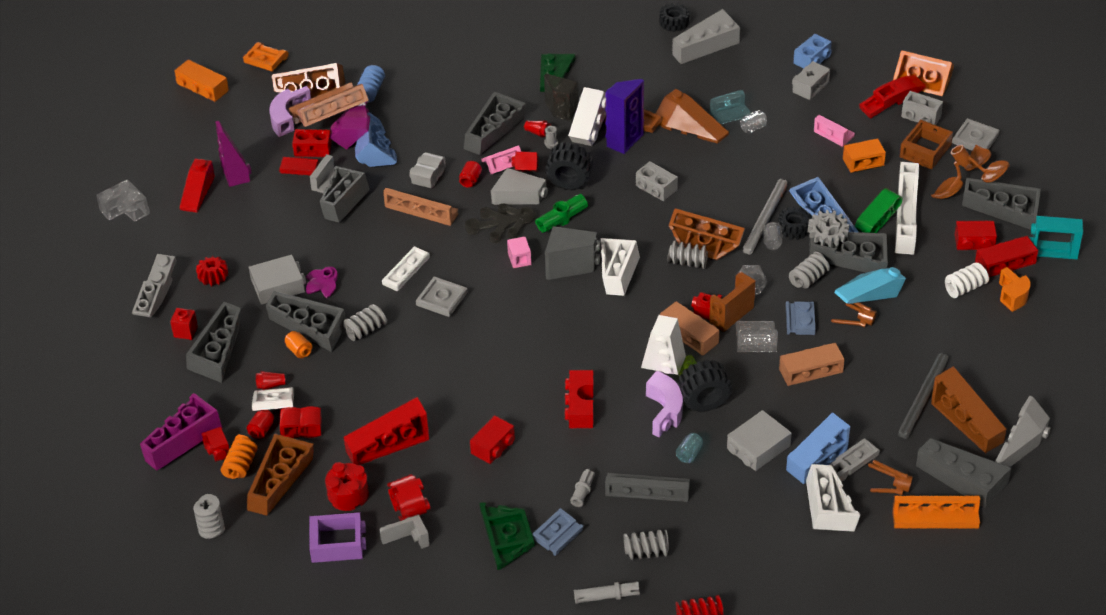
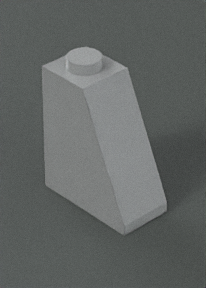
(518, 188)

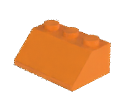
(930, 71)

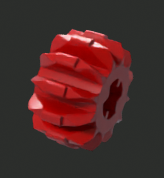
(212, 271)

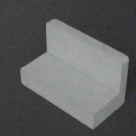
(321, 175)

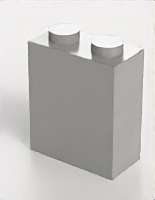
(277, 275)
(758, 440)

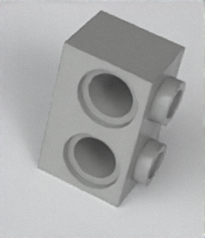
(656, 181)

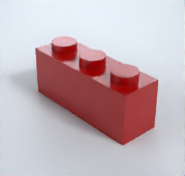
(1010, 254)

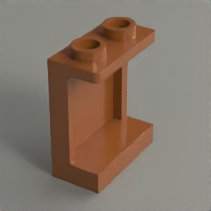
(733, 306)

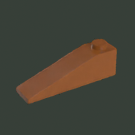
(317, 79)
(684, 114)

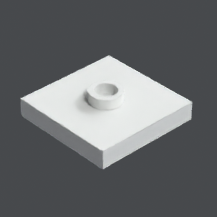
(273, 398)

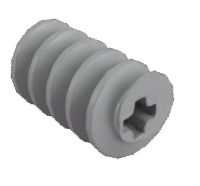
(687, 254)
(809, 270)
(362, 320)
(209, 516)
(646, 544)

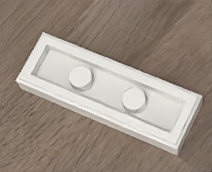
(405, 268)

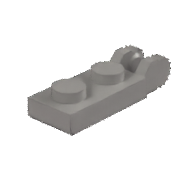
(854, 458)

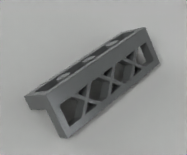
(647, 487)

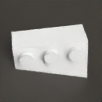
(588, 117)
(618, 264)
(665, 347)
(828, 501)

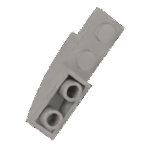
(156, 287)

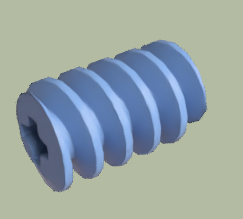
(372, 80)

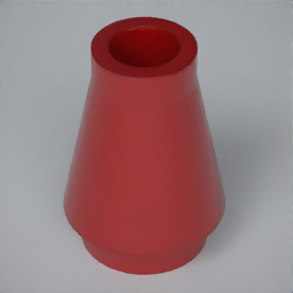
(537, 127)
(268, 380)

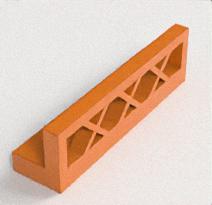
(935, 514)

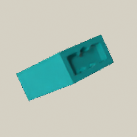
(1061, 225)

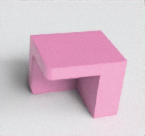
(519, 252)

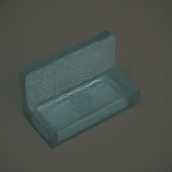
(729, 107)

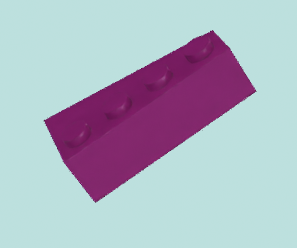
(180, 432)

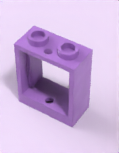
(337, 551)

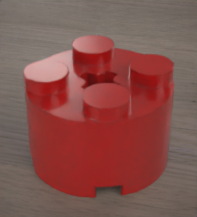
(347, 486)
(407, 497)

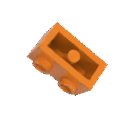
(864, 155)

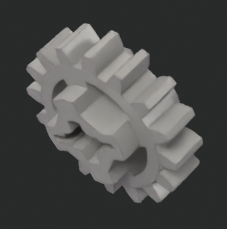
(828, 228)

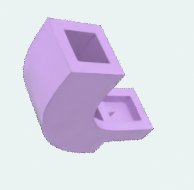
(280, 115)
(666, 392)

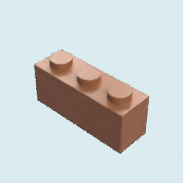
(694, 330)
(811, 364)

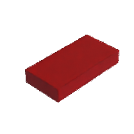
(298, 166)

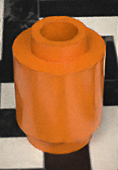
(298, 344)

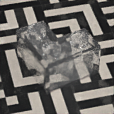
(121, 199)

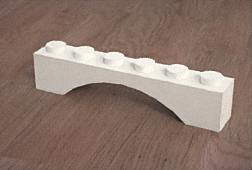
(906, 212)

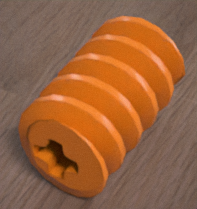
(239, 457)

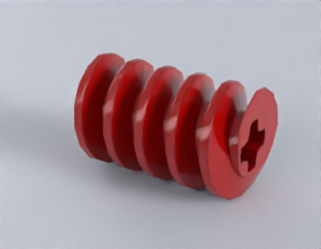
(701, 607)

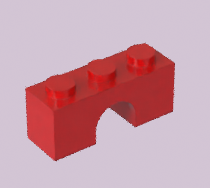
(580, 387)

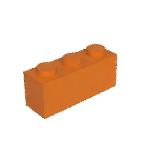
(201, 80)

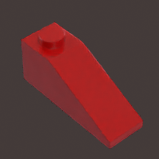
(197, 184)

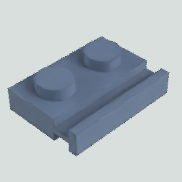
(800, 318)
(557, 532)

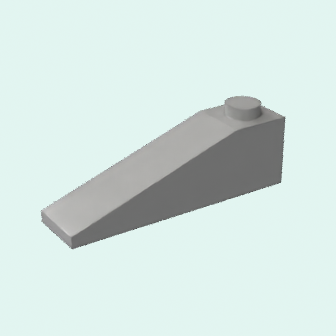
(1026, 434)

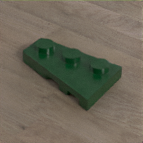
(555, 65)

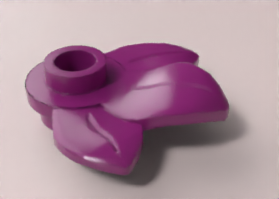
(319, 281)

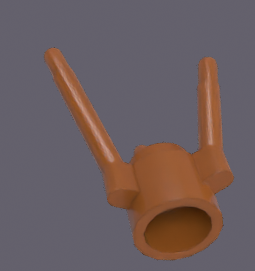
(865, 315)
(901, 482)

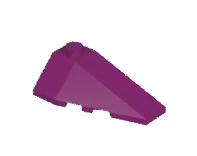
(351, 126)
(231, 159)

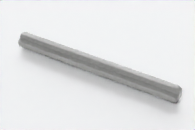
(765, 216)

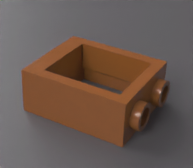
(922, 155)

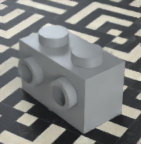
(921, 107)

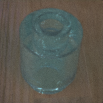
(689, 448)

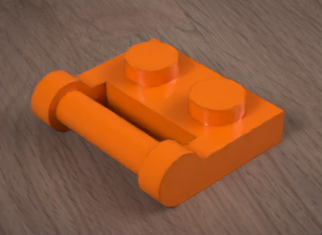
(265, 57)

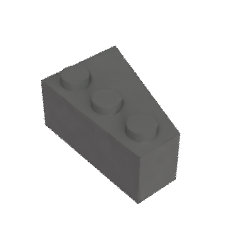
(344, 192)

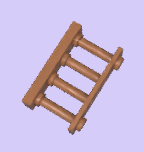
(328, 104)

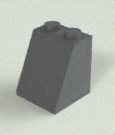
(571, 252)

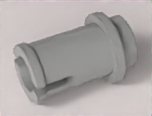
(551, 139)

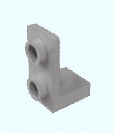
(409, 526)

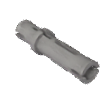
(607, 592)

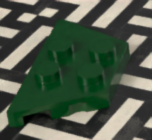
(507, 533)

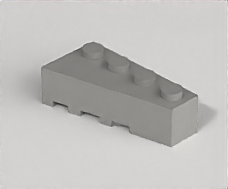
(706, 37)

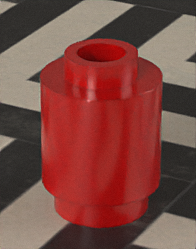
(470, 174)
(260, 424)

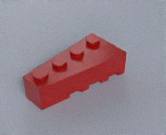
(388, 433)

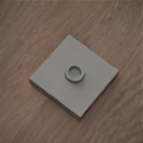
(975, 133)
(441, 296)

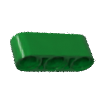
(879, 211)

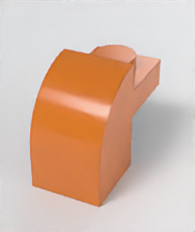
(1014, 289)

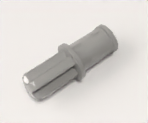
(582, 488)

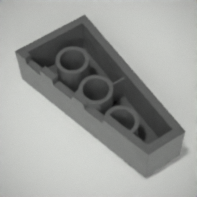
(215, 344)

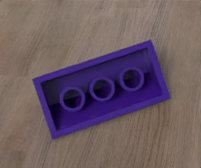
(624, 114)

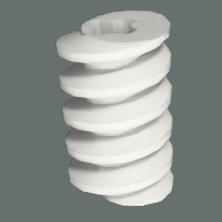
(966, 279)

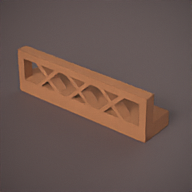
(419, 207)

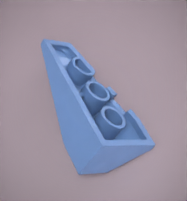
(374, 147)
(815, 197)

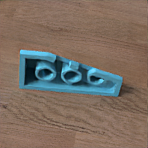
(872, 286)

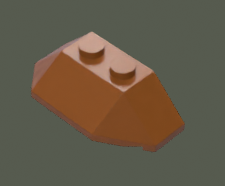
(716, 235)

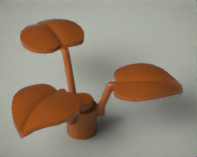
(970, 161)

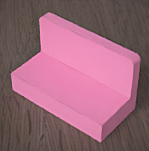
(832, 131)
(501, 160)

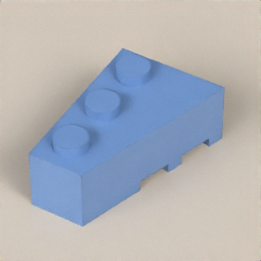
(820, 447)

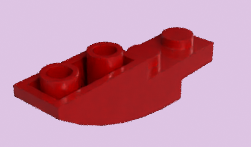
(891, 93)

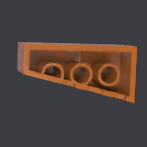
(966, 410)
(277, 473)

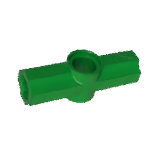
(561, 213)

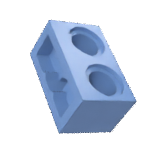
(813, 49)

